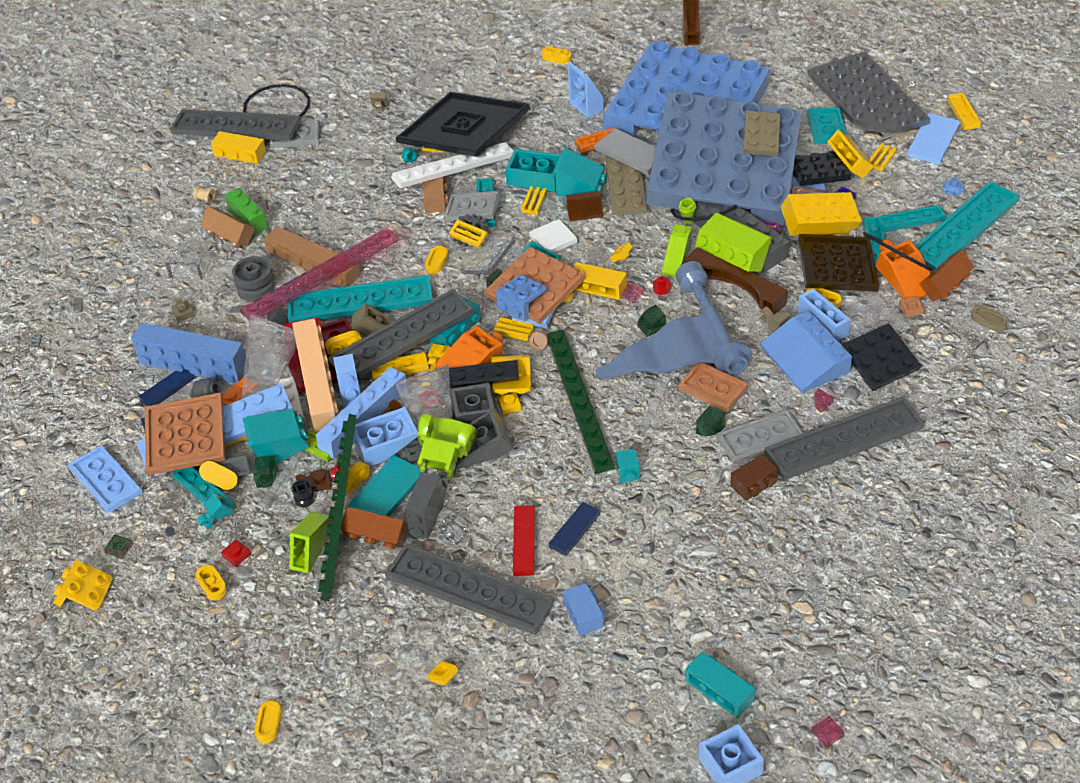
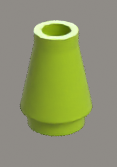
(687, 208)

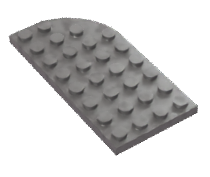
(868, 95)

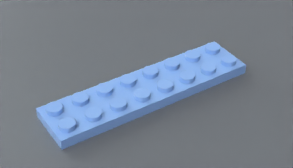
(263, 402)

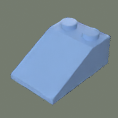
(583, 92)
(383, 436)

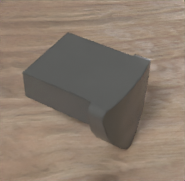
(278, 316)

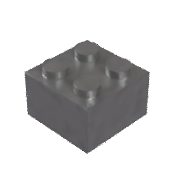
(471, 402)

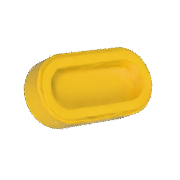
(436, 259)
(218, 475)
(268, 721)

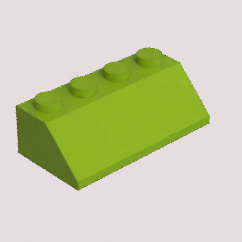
(734, 242)

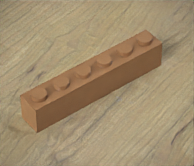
(305, 253)

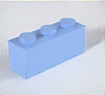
(828, 315)
(347, 378)

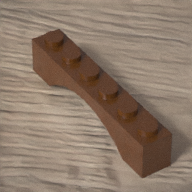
(691, 22)
(763, 291)

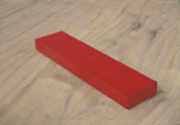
(523, 540)

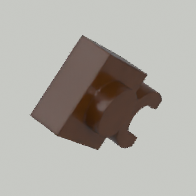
(319, 480)

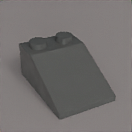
(491, 442)

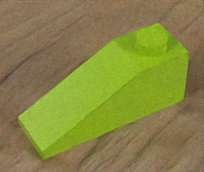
(677, 249)

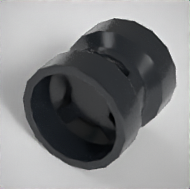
(303, 493)

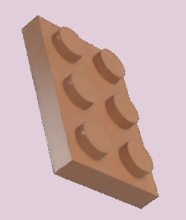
(713, 386)

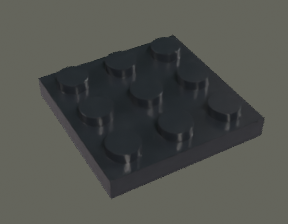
(820, 169)
(881, 357)

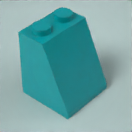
(577, 174)
(276, 434)

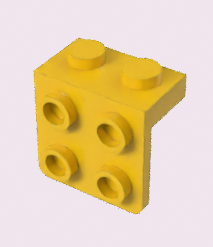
(520, 386)
(83, 585)

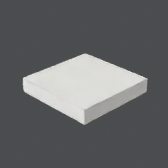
(553, 236)

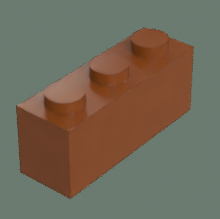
(947, 276)
(374, 528)

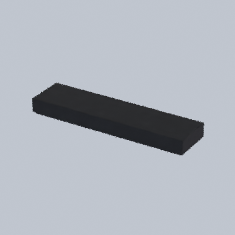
(484, 373)

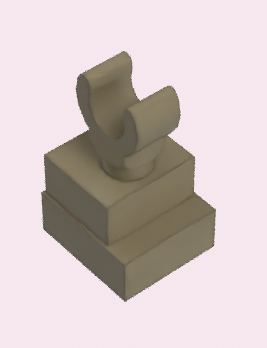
(774, 321)

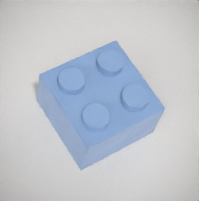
(730, 757)

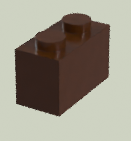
(754, 477)

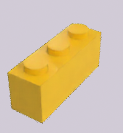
(238, 147)
(850, 154)
(602, 281)

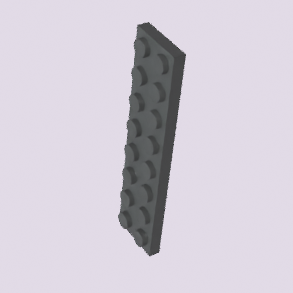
(241, 123)
(406, 332)
(844, 438)
(470, 588)

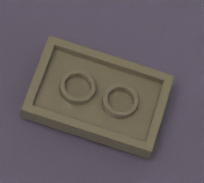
(761, 133)

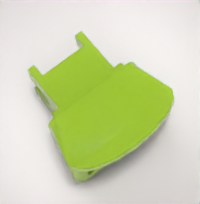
(443, 443)

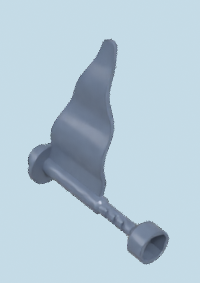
(684, 339)

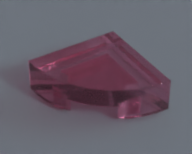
(822, 400)

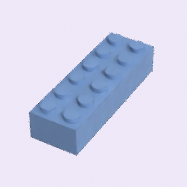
(189, 351)

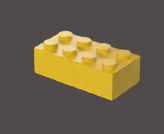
(820, 213)

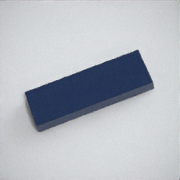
(166, 387)
(574, 528)

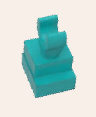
(217, 508)

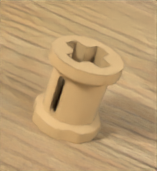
(204, 194)

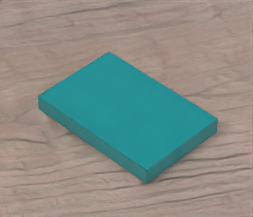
(825, 123)

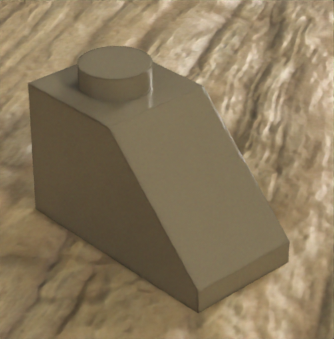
(368, 320)

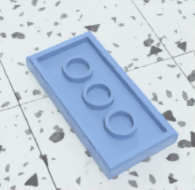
(934, 139)
(105, 479)

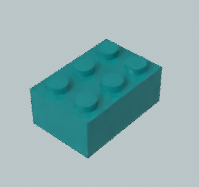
(532, 169)

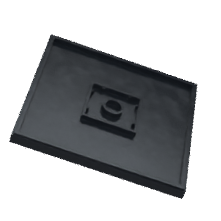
(463, 123)

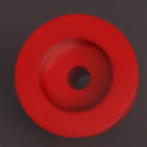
(661, 286)

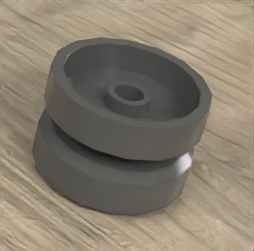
(253, 277)

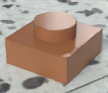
(911, 306)

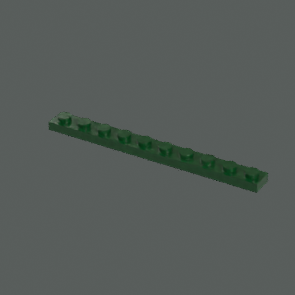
(580, 402)
(336, 512)

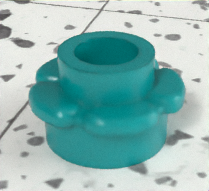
(409, 155)

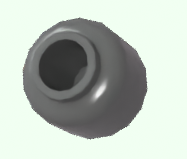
(205, 387)

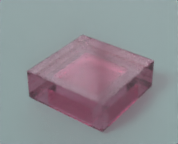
(632, 292)
(827, 731)

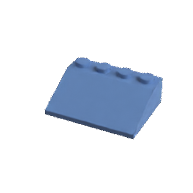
(807, 352)

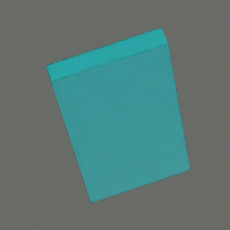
(387, 487)

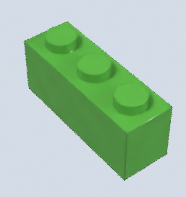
(246, 210)

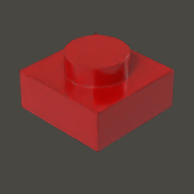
(235, 553)

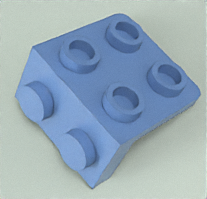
(517, 294)

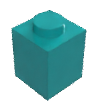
(627, 465)

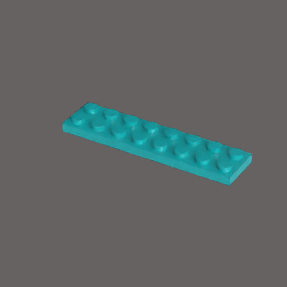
(966, 223)
(347, 300)

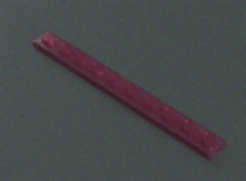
(319, 274)

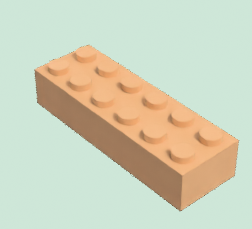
(315, 373)

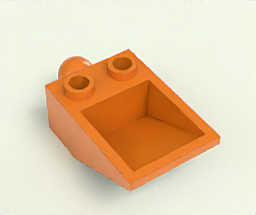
(900, 272)
(472, 348)

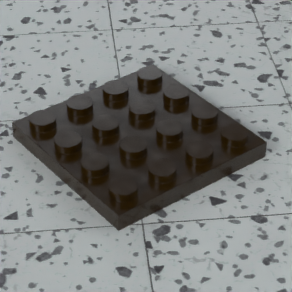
(838, 262)

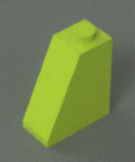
(307, 541)

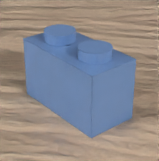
(583, 609)

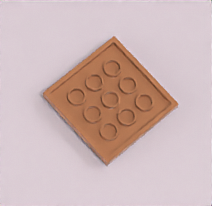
(555, 275)
(184, 433)

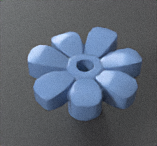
(953, 187)

